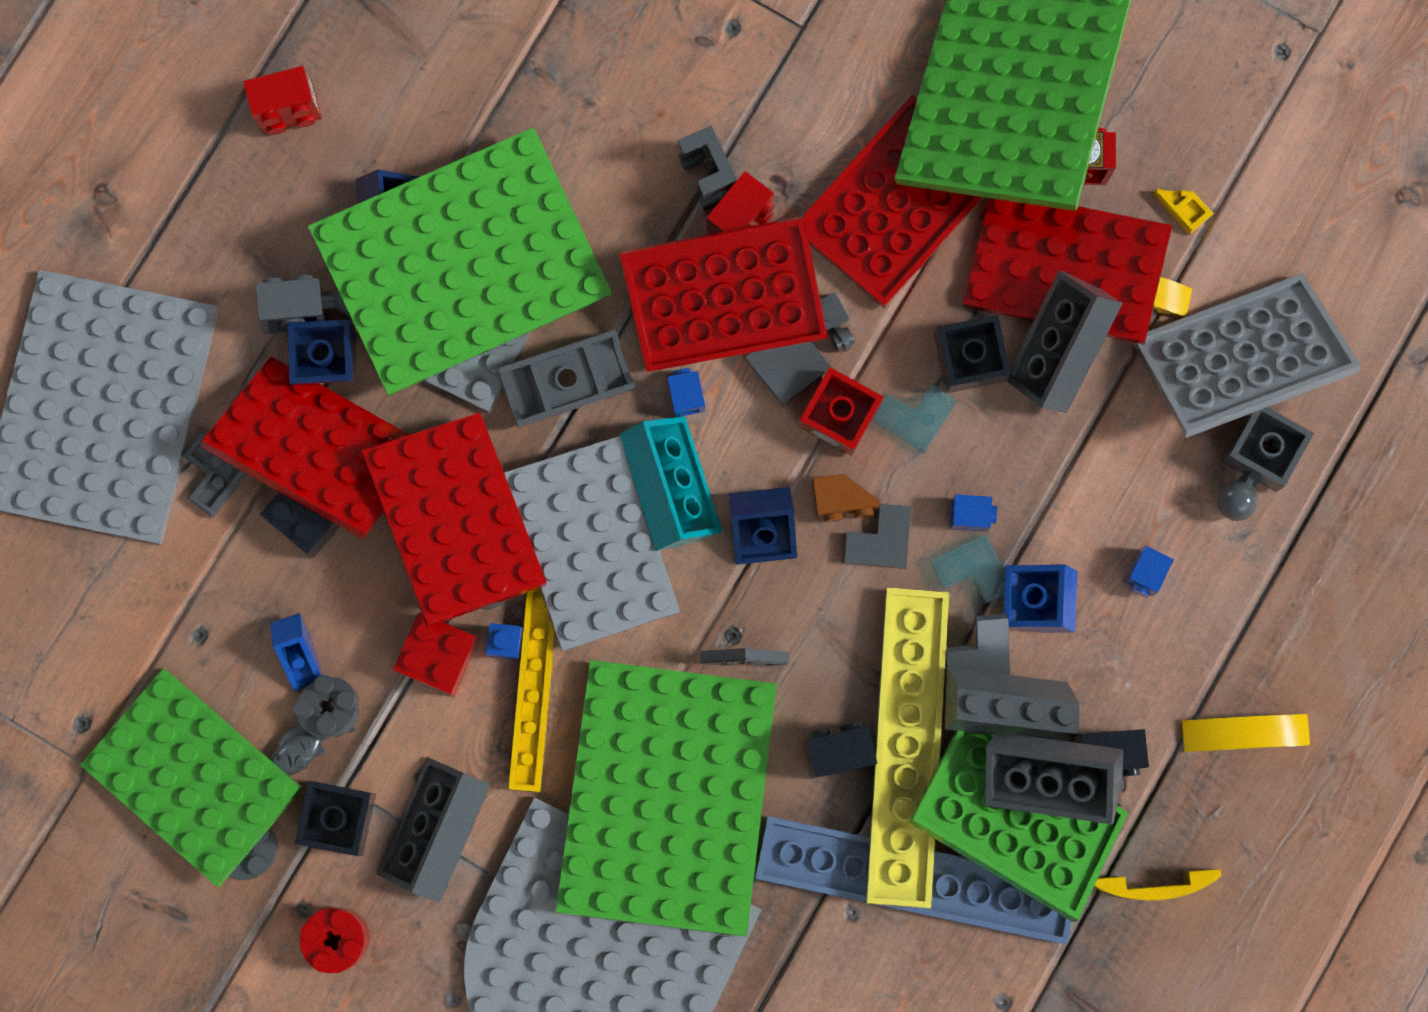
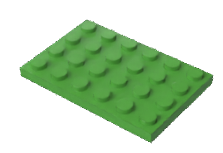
(191, 777)
(1034, 852)

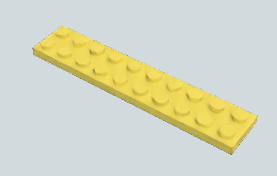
(906, 745)

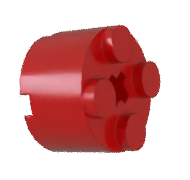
(316, 936)

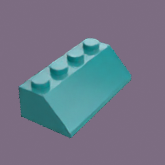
(670, 482)

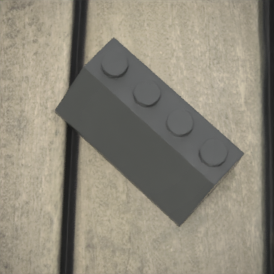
(1063, 342)
(1010, 704)
(1053, 777)
(433, 830)

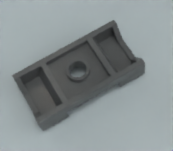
(534, 384)

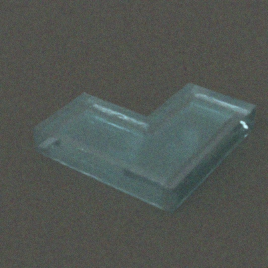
(919, 425)
(973, 560)

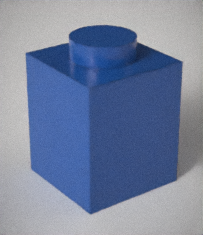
(686, 392)
(972, 513)
(1148, 571)
(504, 641)

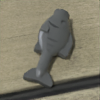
(298, 750)

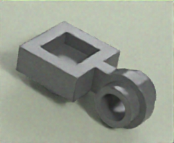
(834, 317)

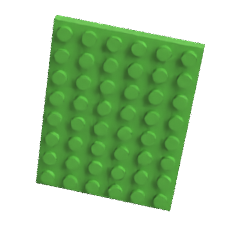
(1013, 99)
(460, 261)
(667, 798)

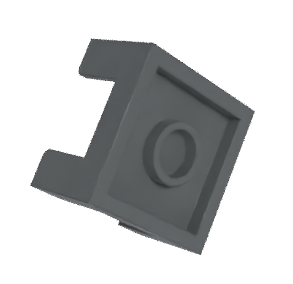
(705, 148)

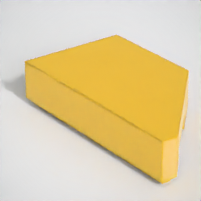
(1184, 207)

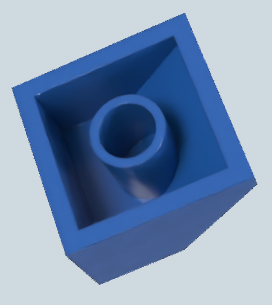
(1041, 598)

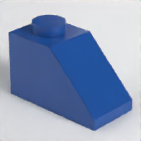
(295, 651)

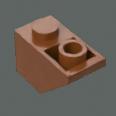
(841, 496)

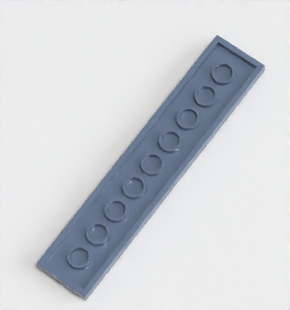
(961, 889)

